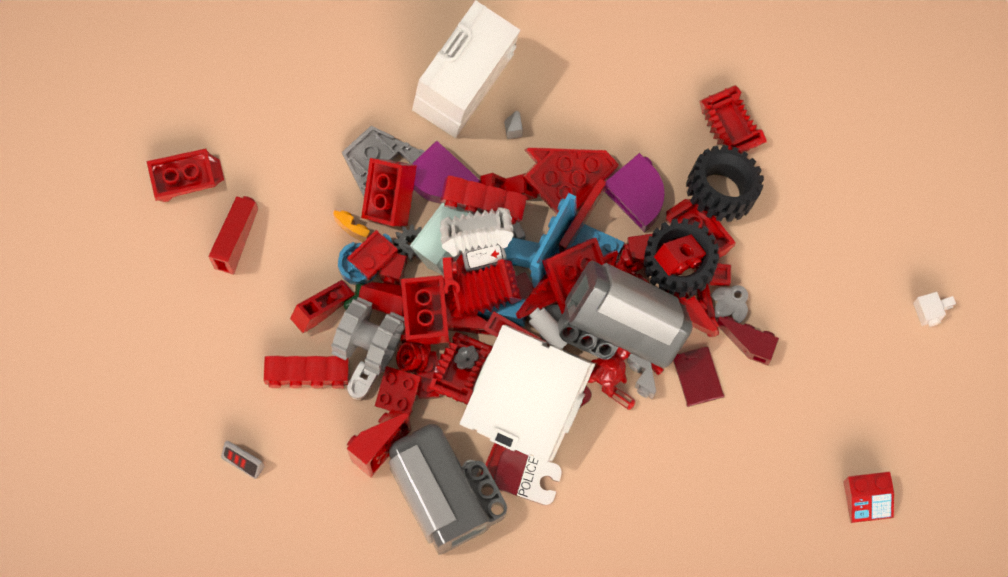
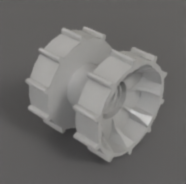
(358, 331)

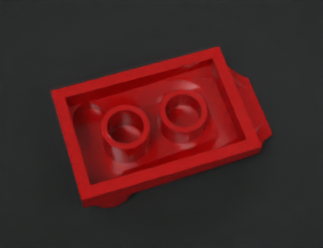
(184, 174)
(688, 211)

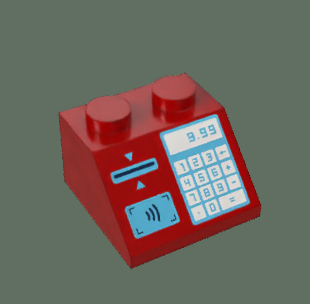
(869, 497)

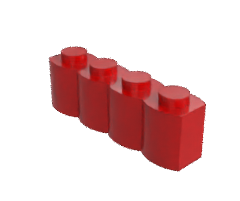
(480, 197)
(306, 371)

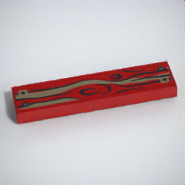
(582, 215)

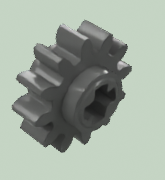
(404, 238)

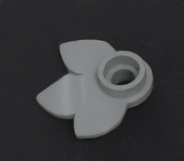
(729, 304)

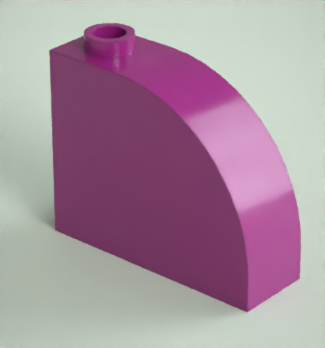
(432, 170)
(638, 191)

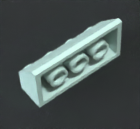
(428, 242)

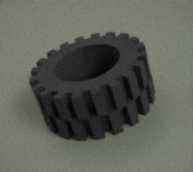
(733, 166)
(677, 283)

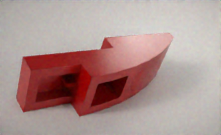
(698, 315)

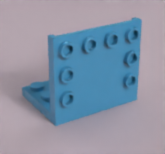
(558, 226)

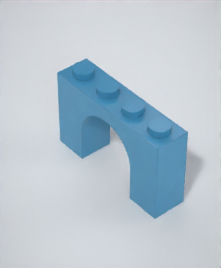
(518, 252)

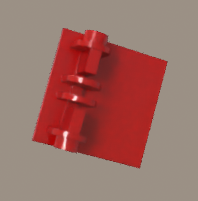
(398, 390)

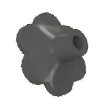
(466, 357)

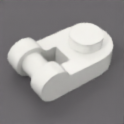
(359, 387)

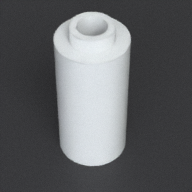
(547, 327)

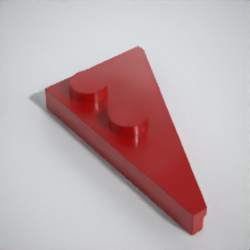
(539, 298)

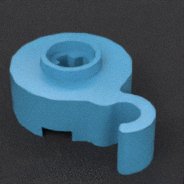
(347, 269)

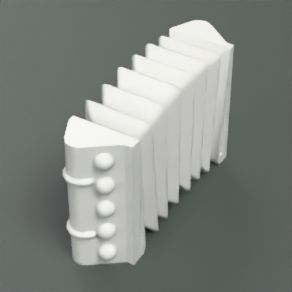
(476, 231)

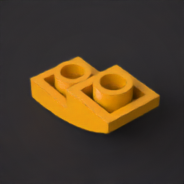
(347, 223)

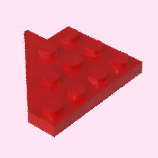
(567, 171)
(567, 266)

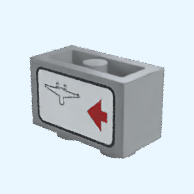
(483, 257)

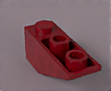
(753, 343)

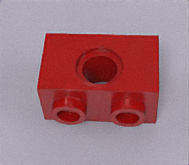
(680, 255)

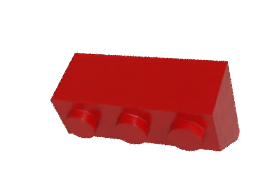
(388, 192)
(425, 310)

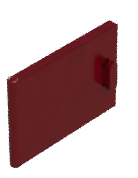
(698, 376)

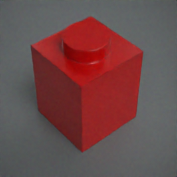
(394, 270)

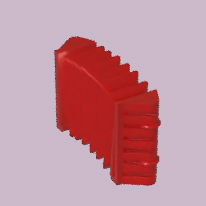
(729, 120)
(484, 289)
(450, 379)

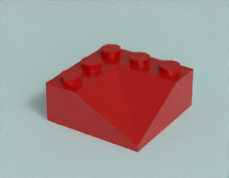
(372, 445)

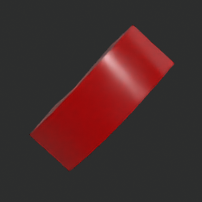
(513, 184)

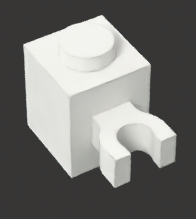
(931, 308)

